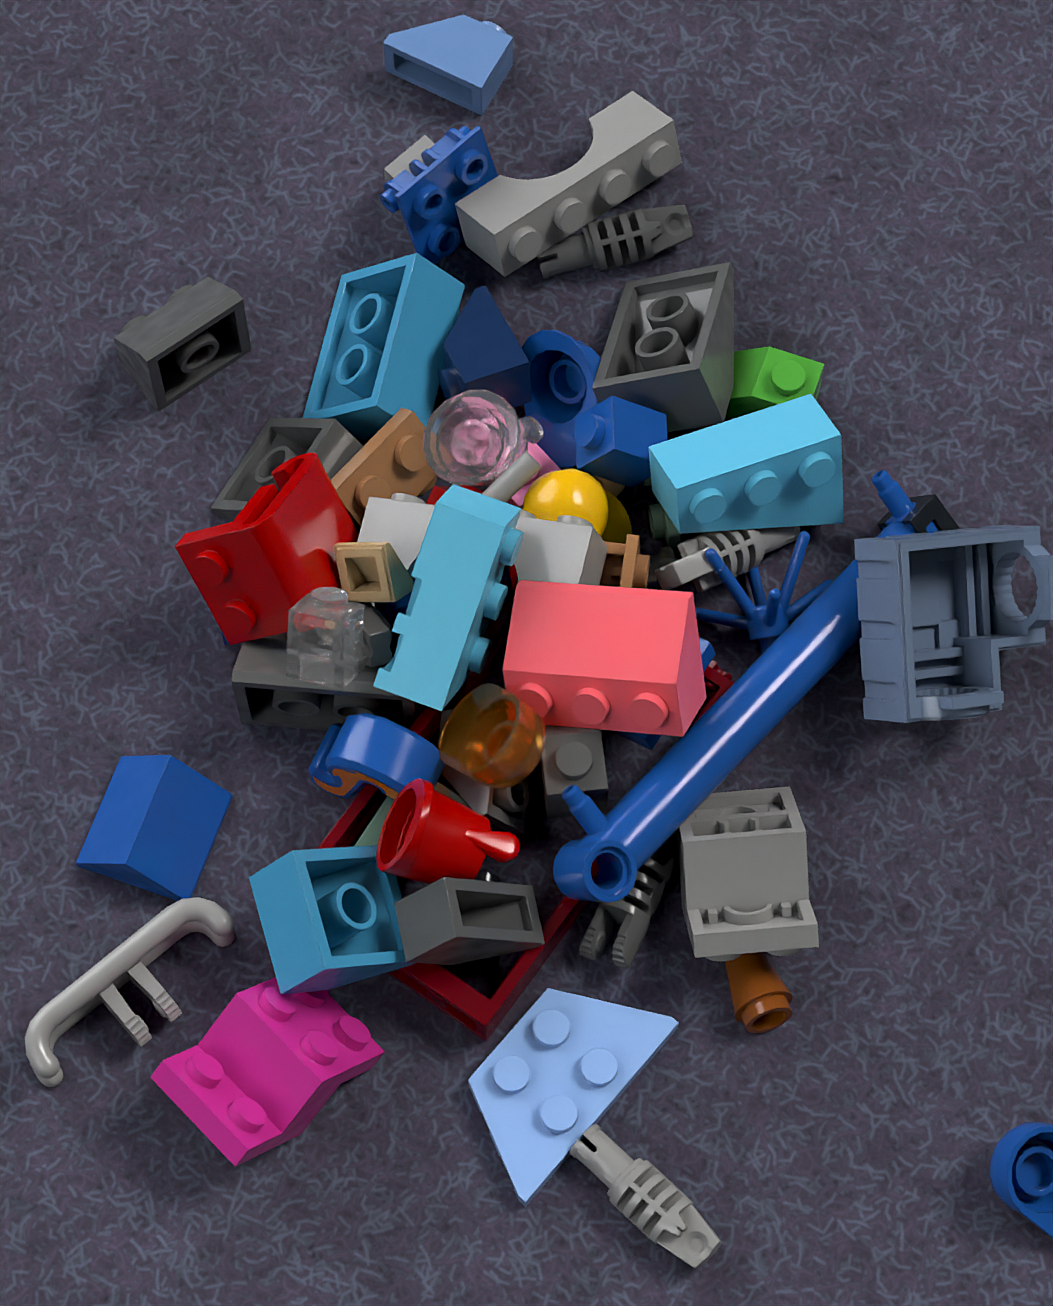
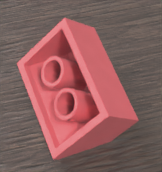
(606, 657)

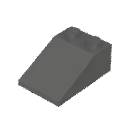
(673, 346)

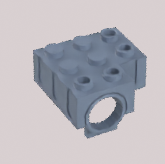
(940, 614)

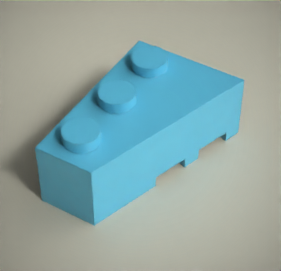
(753, 471)
(452, 597)

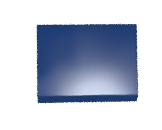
(155, 825)

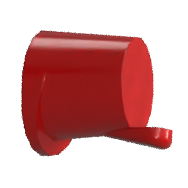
(438, 837)

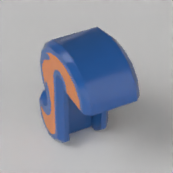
(373, 753)

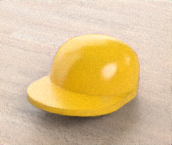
(580, 496)

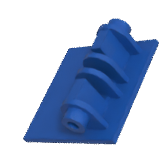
(428, 195)

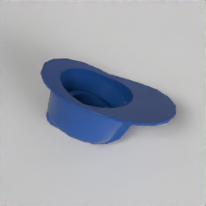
(560, 389)

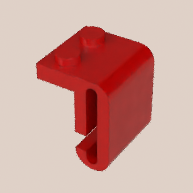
(270, 551)

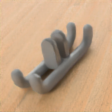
(123, 964)

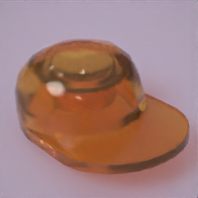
(493, 737)

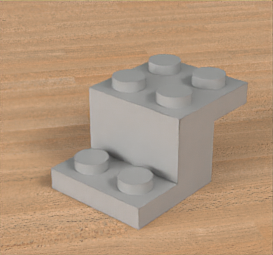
(746, 876)

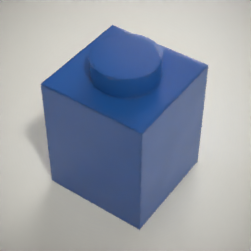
(615, 440)

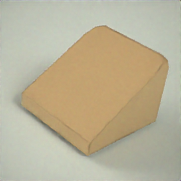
(371, 572)

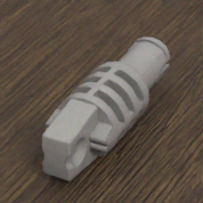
(737, 548)
(648, 1199)

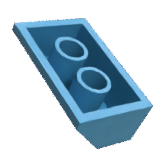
(384, 344)

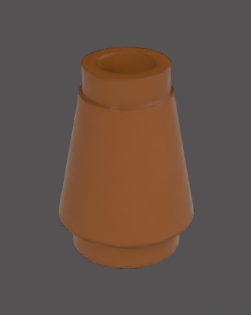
(757, 993)

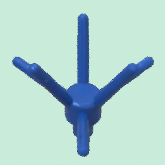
(768, 616)

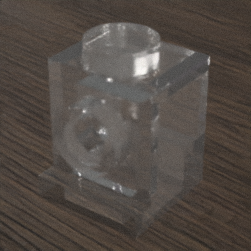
(325, 638)

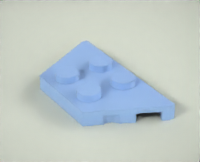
(560, 1078)

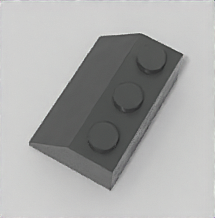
(271, 699)

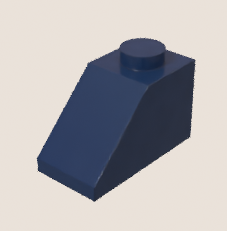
(484, 354)

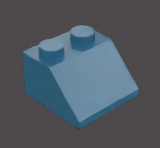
(328, 918)

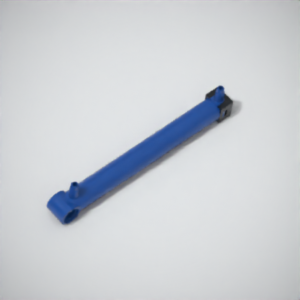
(730, 726)

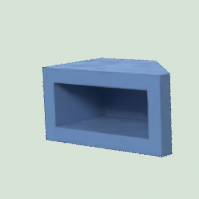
(453, 59)

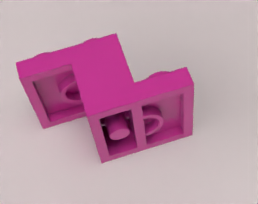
(266, 1068)

